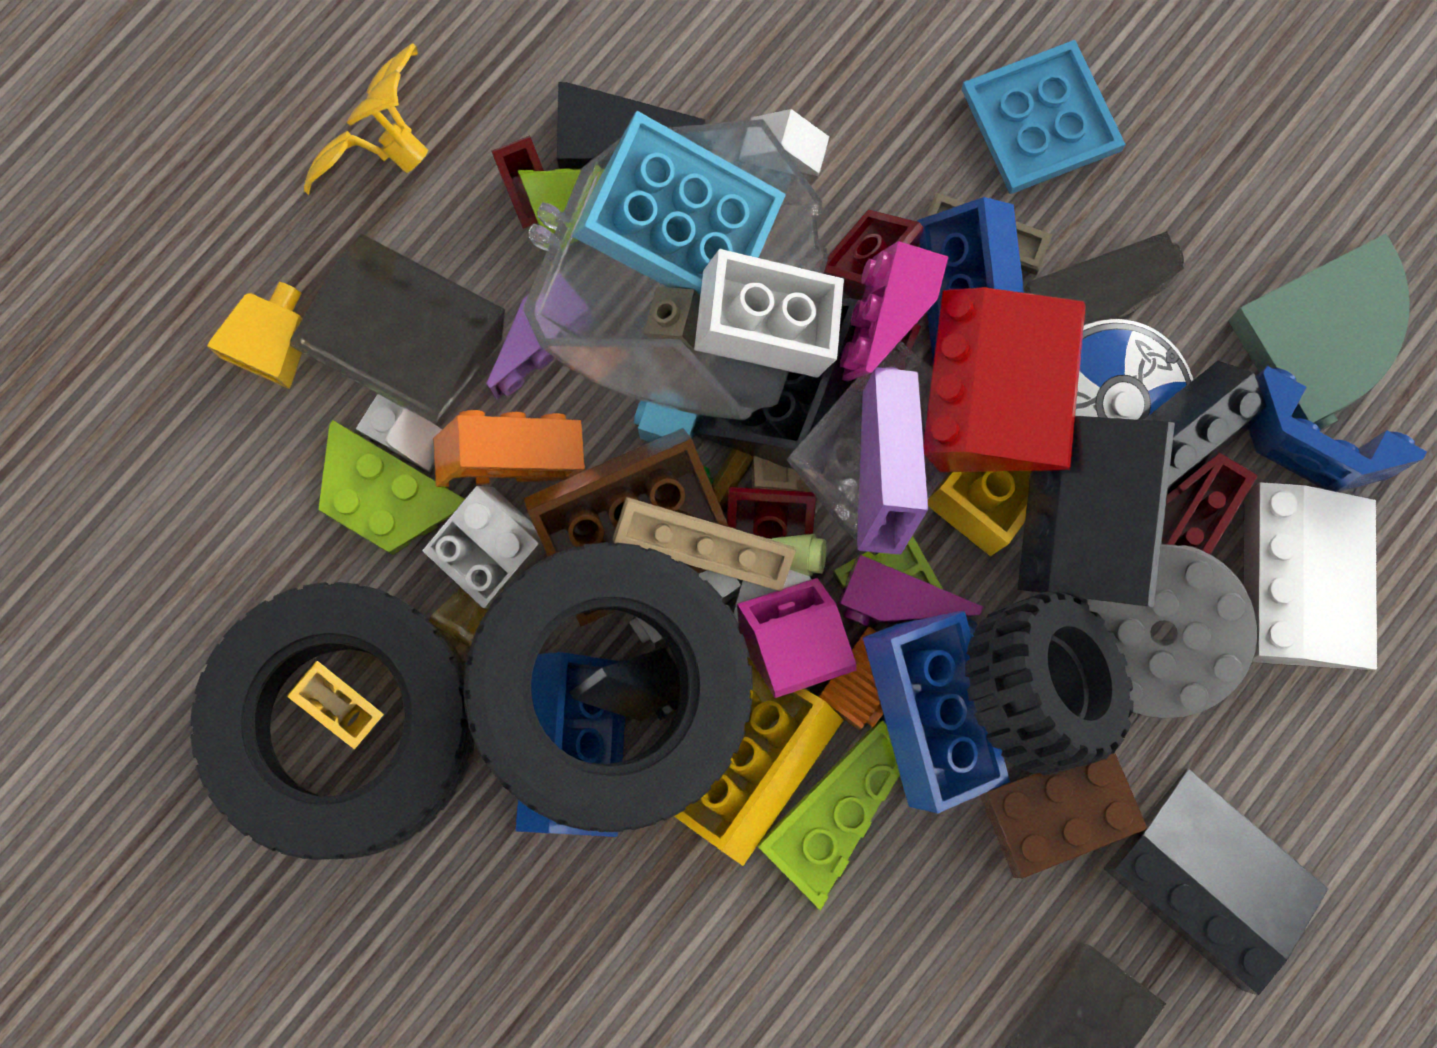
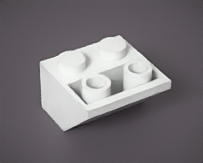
(485, 545)

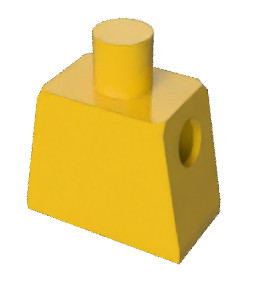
(259, 335)
(334, 704)

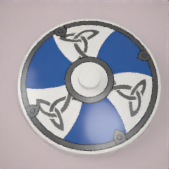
(1127, 370)

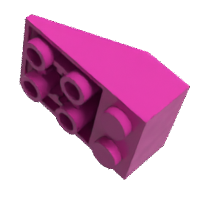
(898, 292)

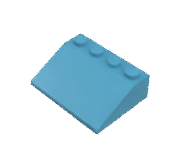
(673, 206)

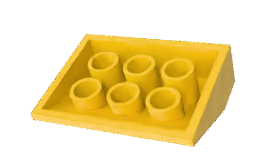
(773, 759)

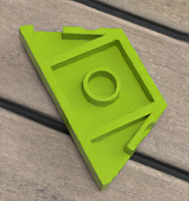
(379, 493)

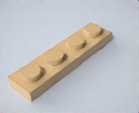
(705, 544)

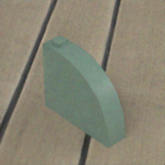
(1332, 328)

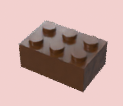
(1062, 815)

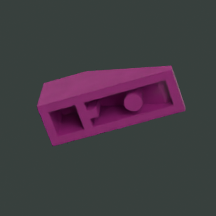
(888, 596)

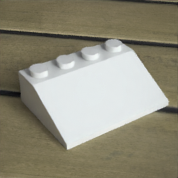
(1311, 576)

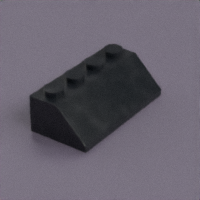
(1209, 417)

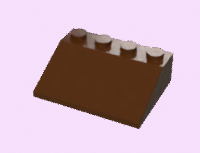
(590, 503)

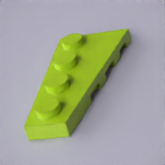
(827, 823)

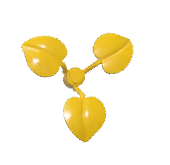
(396, 140)

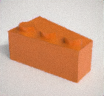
(508, 448)

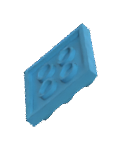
(1042, 116)

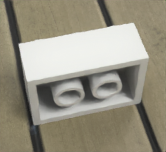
(769, 313)

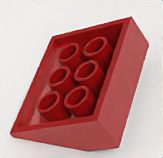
(1004, 381)

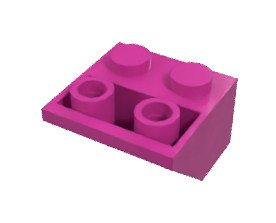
(795, 637)

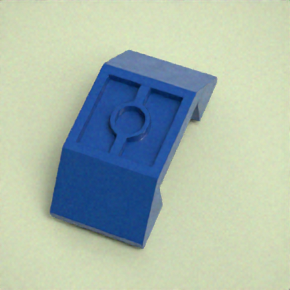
(1313, 455)

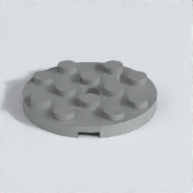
(1212, 638)

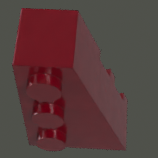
(1206, 504)

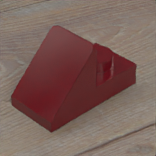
(511, 159)

